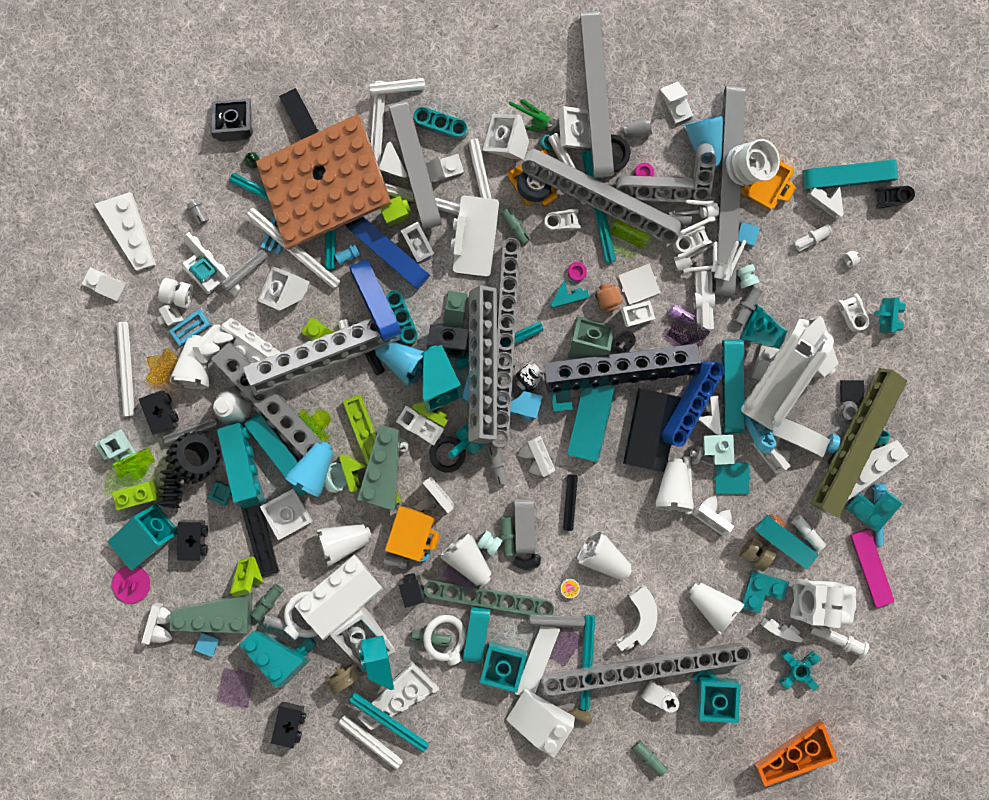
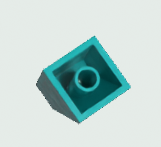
(439, 379)
(143, 536)

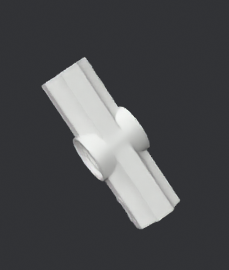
(704, 299)

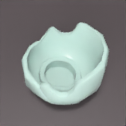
(331, 485)

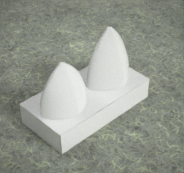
(211, 343)
(536, 449)
(776, 459)
(707, 514)
(155, 633)

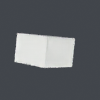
(391, 164)

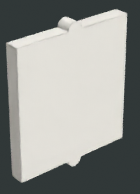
(639, 284)

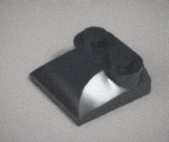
(231, 120)

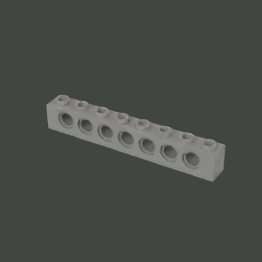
(315, 359)
(482, 365)
(285, 410)

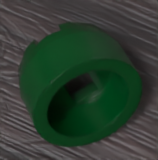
(254, 156)

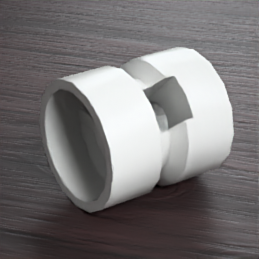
(172, 292)

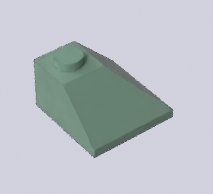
(590, 339)

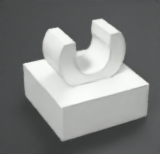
(169, 315)

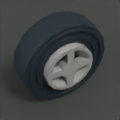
(529, 192)

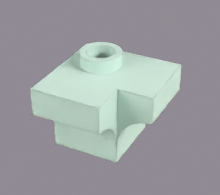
(115, 446)
(720, 447)

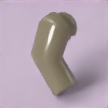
(581, 715)

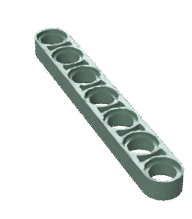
(479, 601)

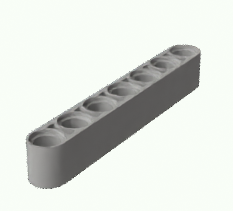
(415, 164)

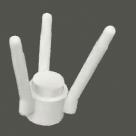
(708, 211)
(683, 260)
(725, 271)

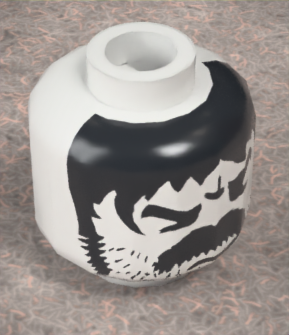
(529, 377)

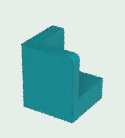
(561, 401)

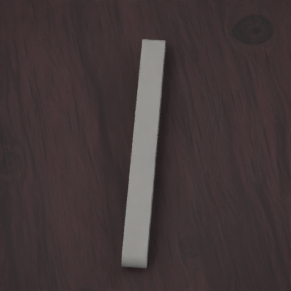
(729, 191)
(506, 333)
(655, 671)

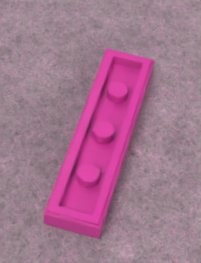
(872, 568)

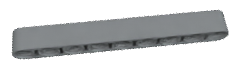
(596, 94)
(601, 196)

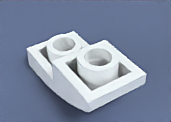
(788, 633)

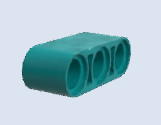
(434, 116)
(402, 308)
(476, 635)

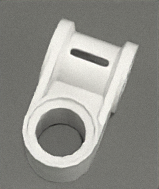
(563, 220)
(692, 239)
(854, 311)
(657, 695)

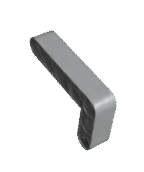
(673, 184)

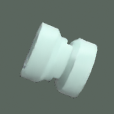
(747, 276)
(488, 542)

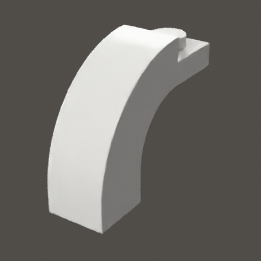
(802, 437)
(646, 619)

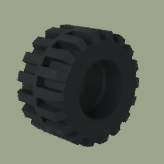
(205, 450)

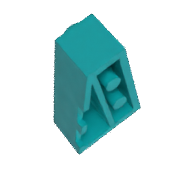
(273, 658)

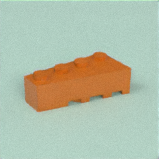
(798, 755)

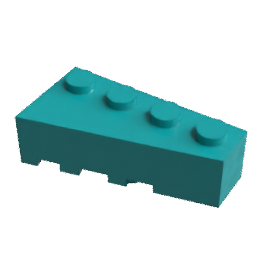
(240, 466)

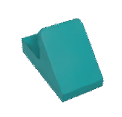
(563, 298)

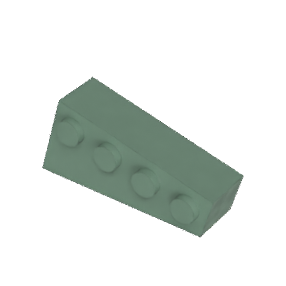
(382, 471)
(218, 615)

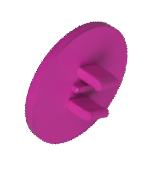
(131, 585)

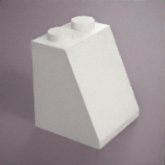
(811, 335)

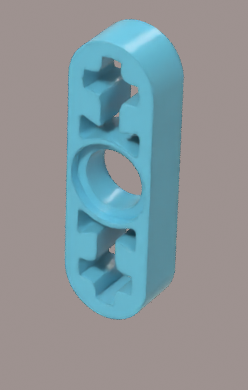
(763, 440)

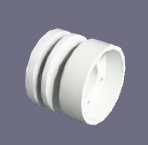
(753, 162)

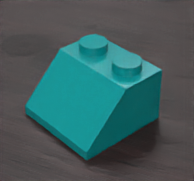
(376, 661)

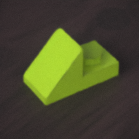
(315, 329)
(438, 416)
(349, 466)
(246, 577)

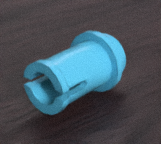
(348, 254)

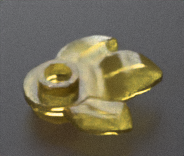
(161, 366)

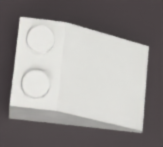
(358, 628)
(541, 722)

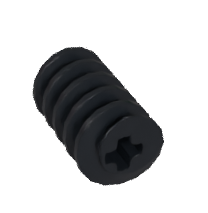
(170, 490)

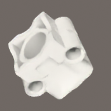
(823, 603)

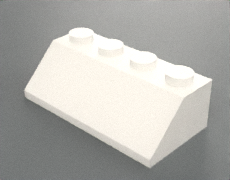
(338, 597)

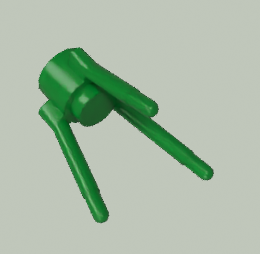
(539, 120)

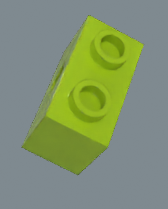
(396, 212)
(135, 495)

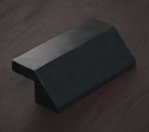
(645, 442)

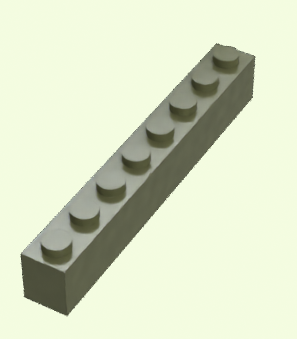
(859, 442)

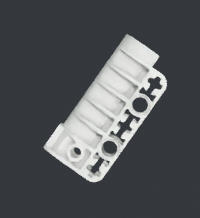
(787, 377)

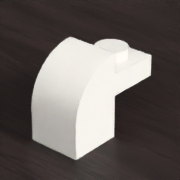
(420, 425)

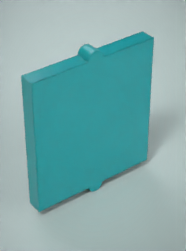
(732, 478)

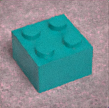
(503, 666)
(718, 700)

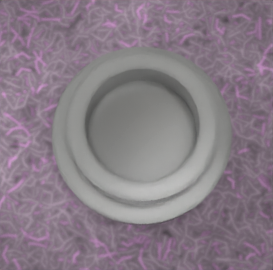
(848, 410)

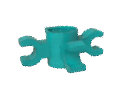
(811, 659)

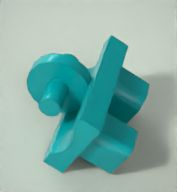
(889, 315)

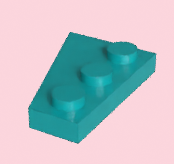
(763, 329)

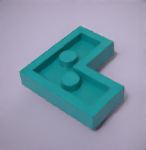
(874, 514)
(762, 585)

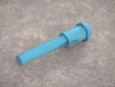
(879, 490)

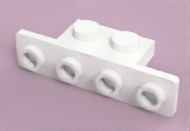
(216, 280)
(248, 342)

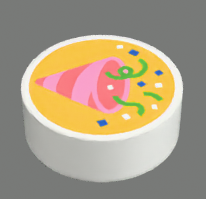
(570, 588)

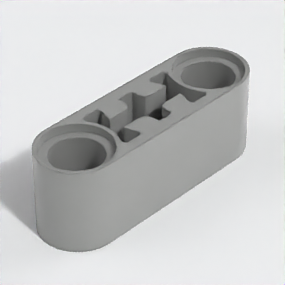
(524, 526)

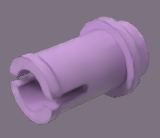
(676, 311)

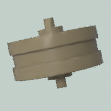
(343, 678)

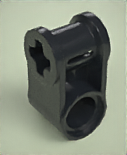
(890, 196)

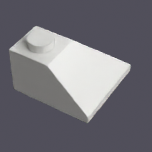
(507, 136)
(282, 289)

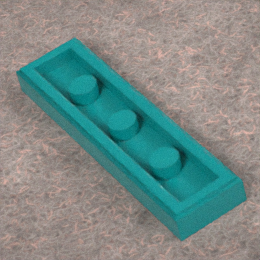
(786, 542)

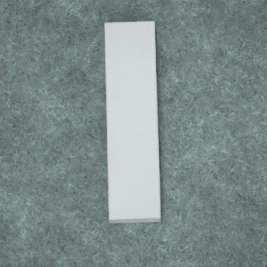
(538, 659)

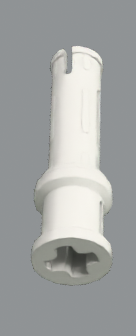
(847, 643)

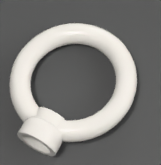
(293, 629)
(453, 655)

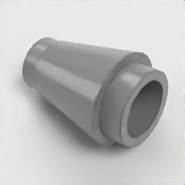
(639, 128)

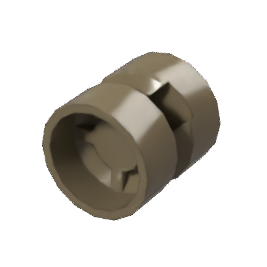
(764, 556)

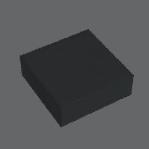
(851, 390)

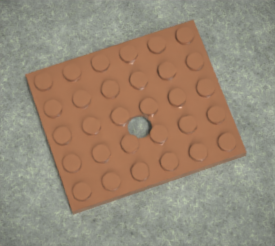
(345, 193)

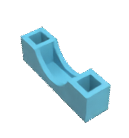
(526, 404)

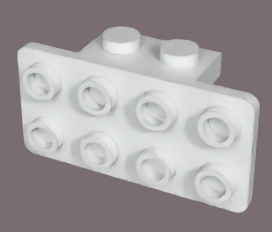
(475, 235)

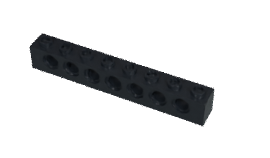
(629, 362)

